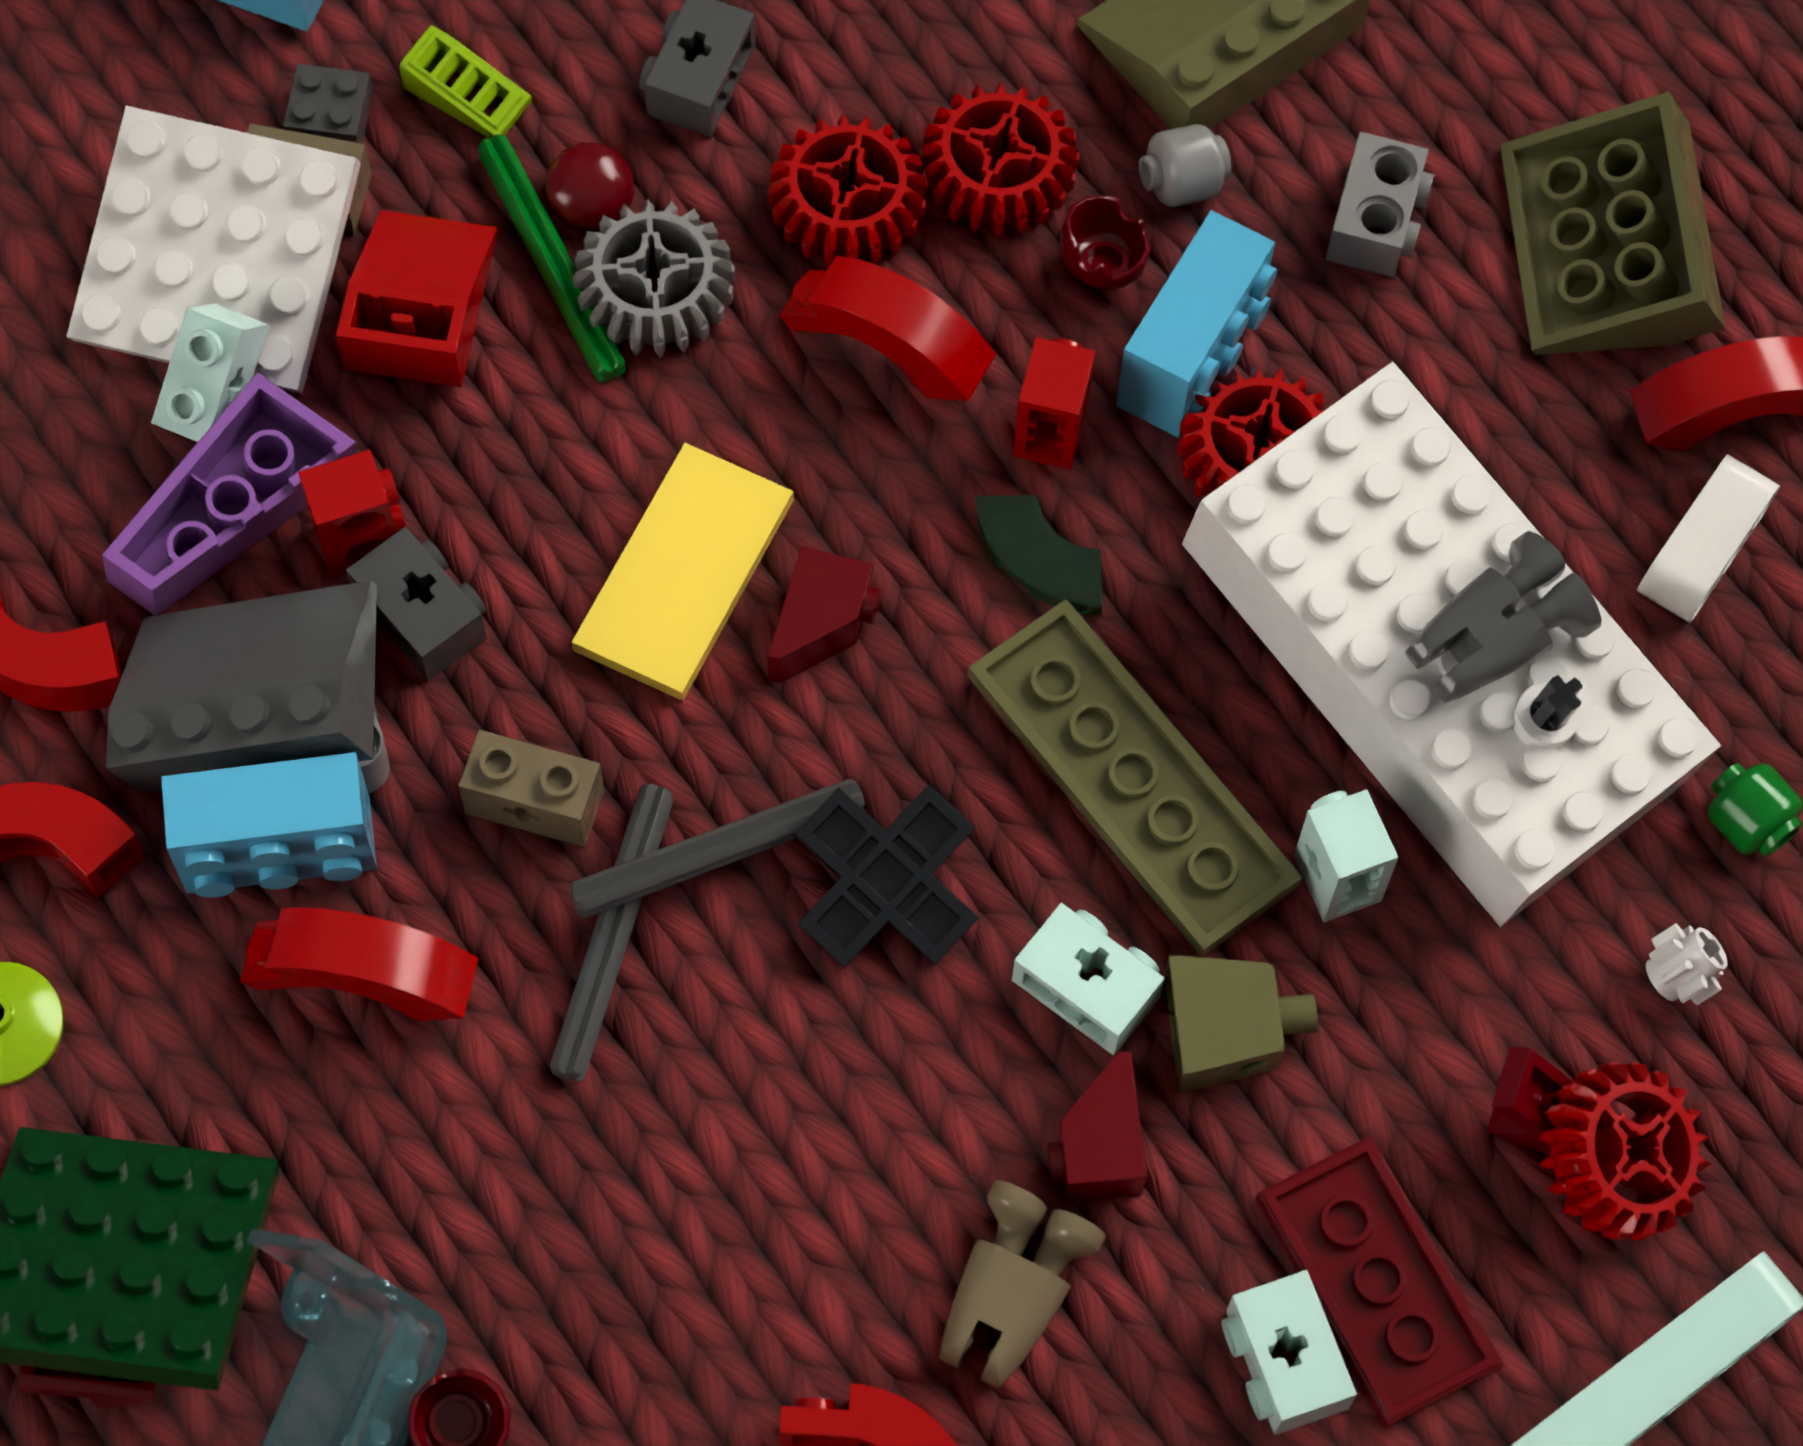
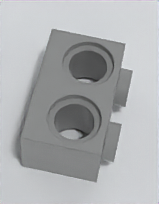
(1376, 204)

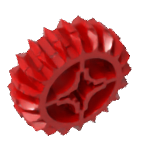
(824, 166)
(1023, 180)
(1234, 435)
(1601, 1148)

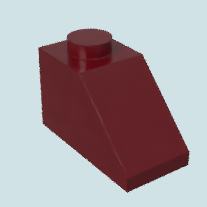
(821, 611)
(1101, 1139)

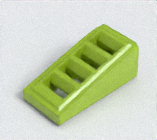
(435, 61)

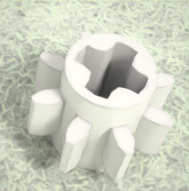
(1686, 964)

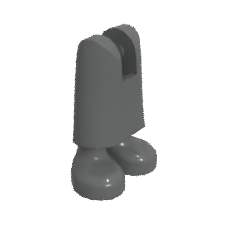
(1488, 631)

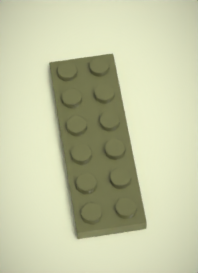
(1134, 778)

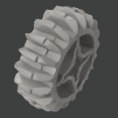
(613, 280)

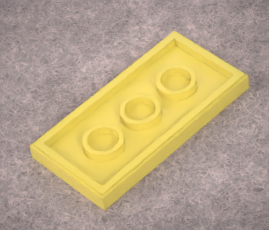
(683, 571)

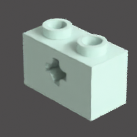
(208, 368)
(1345, 854)
(1104, 1006)
(1292, 1315)

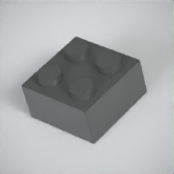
(329, 103)

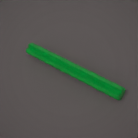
(549, 255)

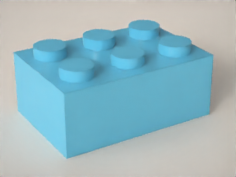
(1197, 323)
(269, 824)

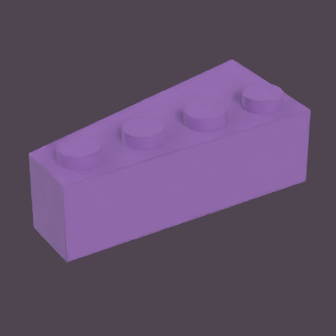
(223, 495)

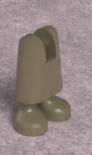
(1010, 1290)

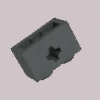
(698, 64)
(428, 633)

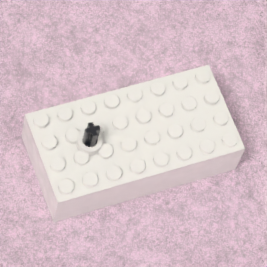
(1341, 560)

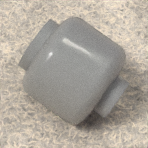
(1185, 165)

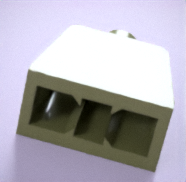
(1229, 1019)

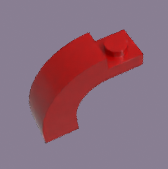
(898, 319)
(1719, 390)
(58, 669)
(69, 829)
(362, 957)
(873, 1419)

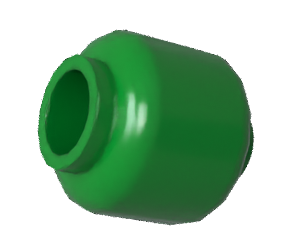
(1755, 809)

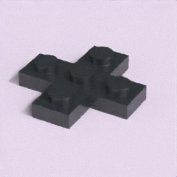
(886, 876)

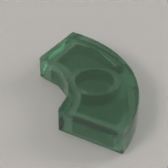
(1036, 555)

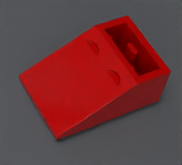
(415, 298)

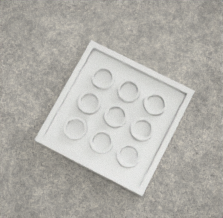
(212, 220)

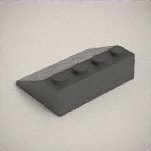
(247, 685)

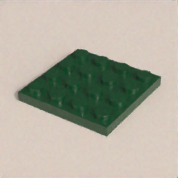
(126, 1255)

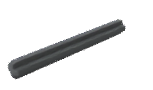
(701, 853)
(608, 943)

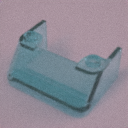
(363, 1349)

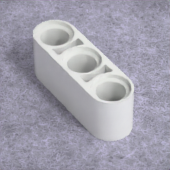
(1708, 538)

